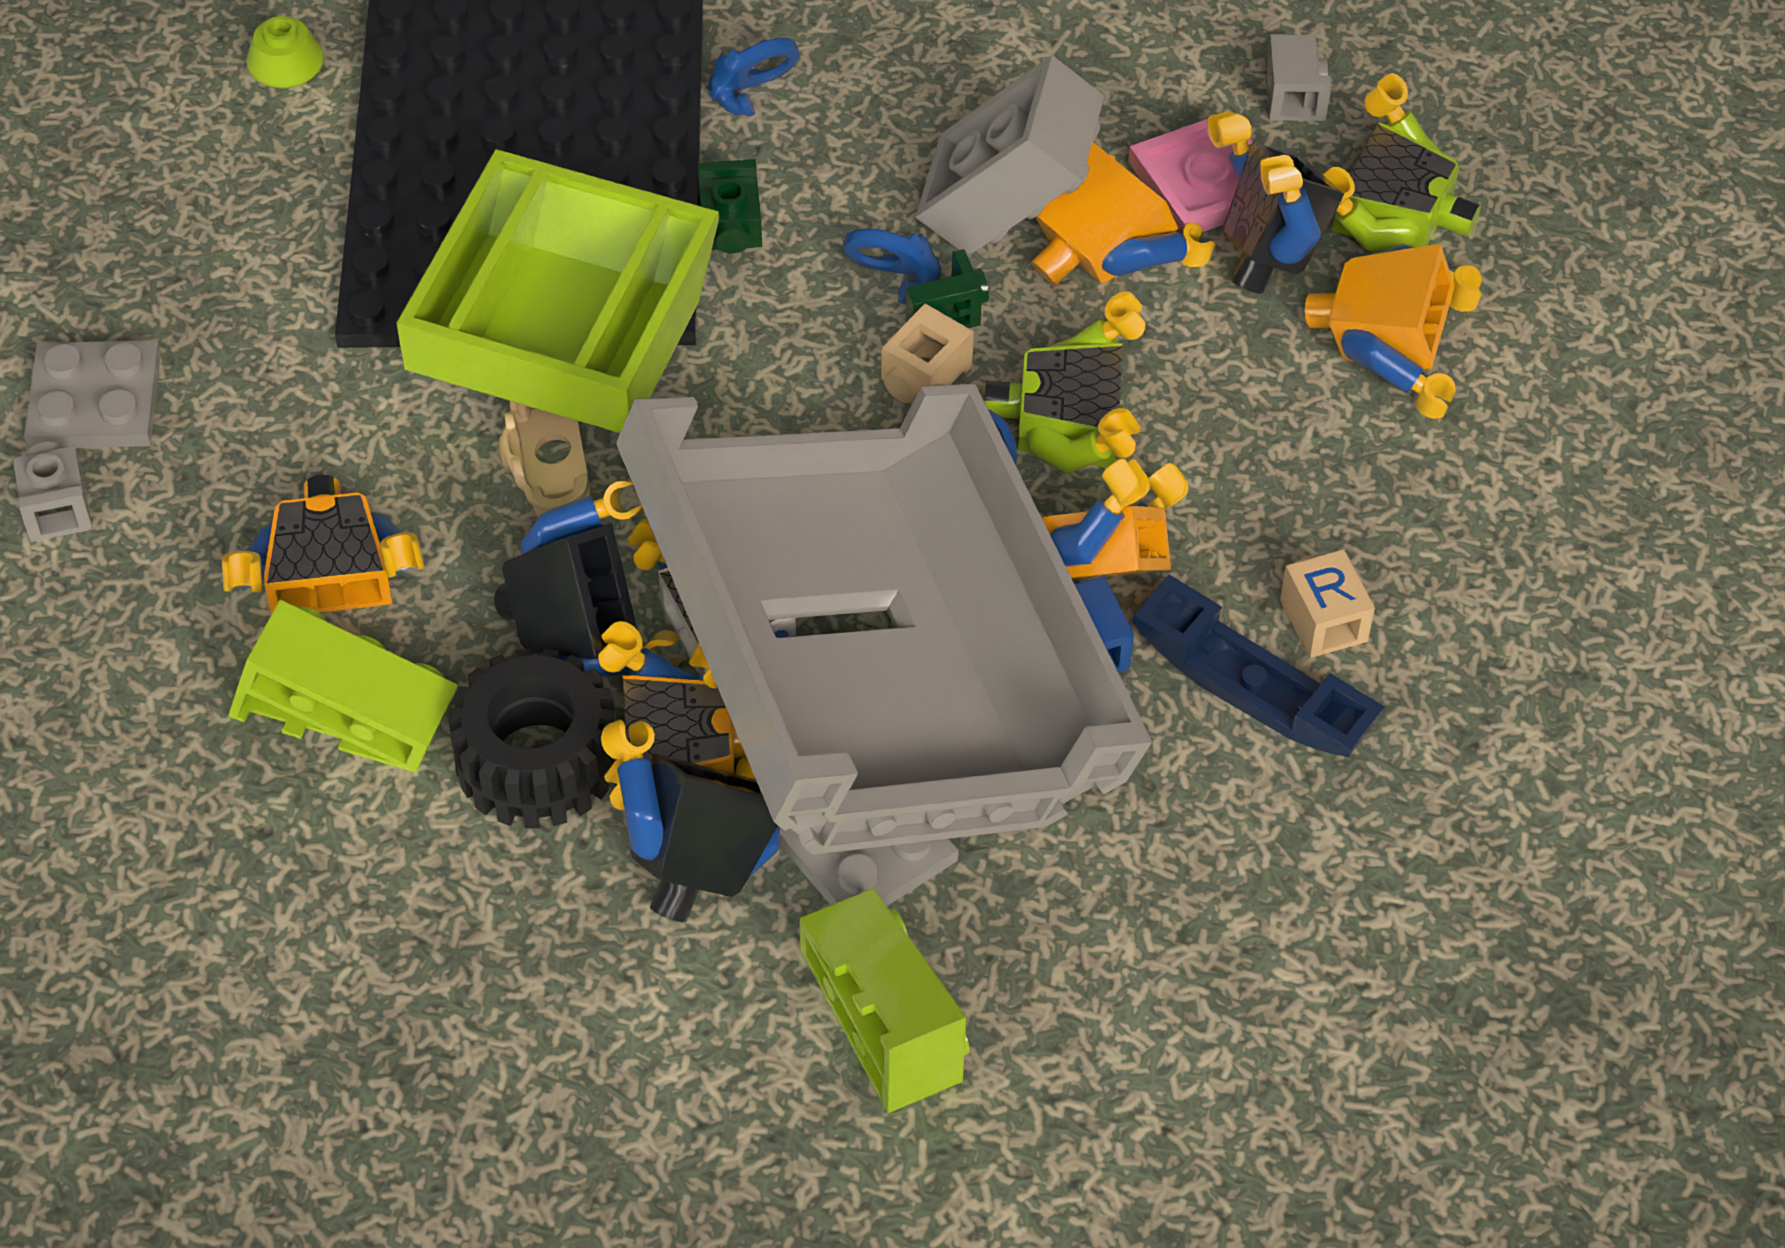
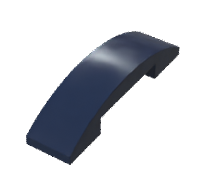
(1235, 669)

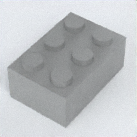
(1011, 156)

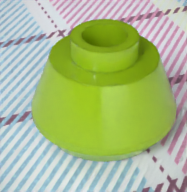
(284, 53)

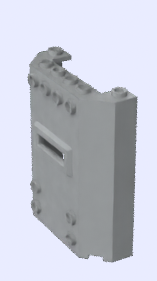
(959, 717)

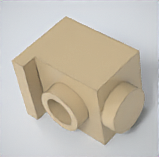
(917, 360)

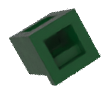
(734, 193)

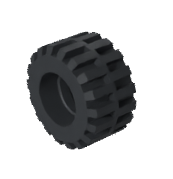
(538, 779)

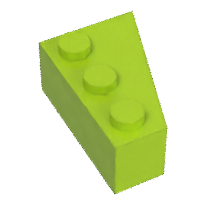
(342, 688)
(886, 999)

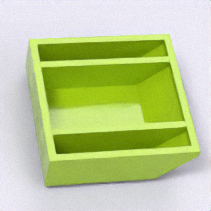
(559, 291)

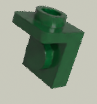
(955, 296)

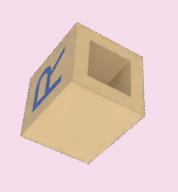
(1326, 603)

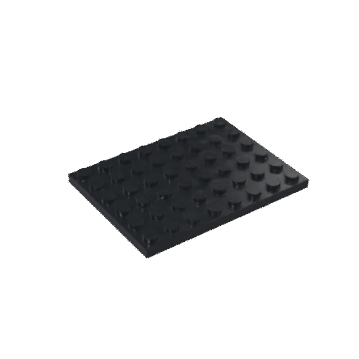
(548, 80)

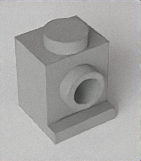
(1296, 79)
(50, 480)

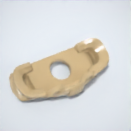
(543, 483)

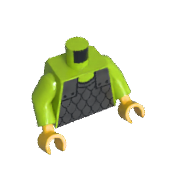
(1399, 182)
(1073, 394)

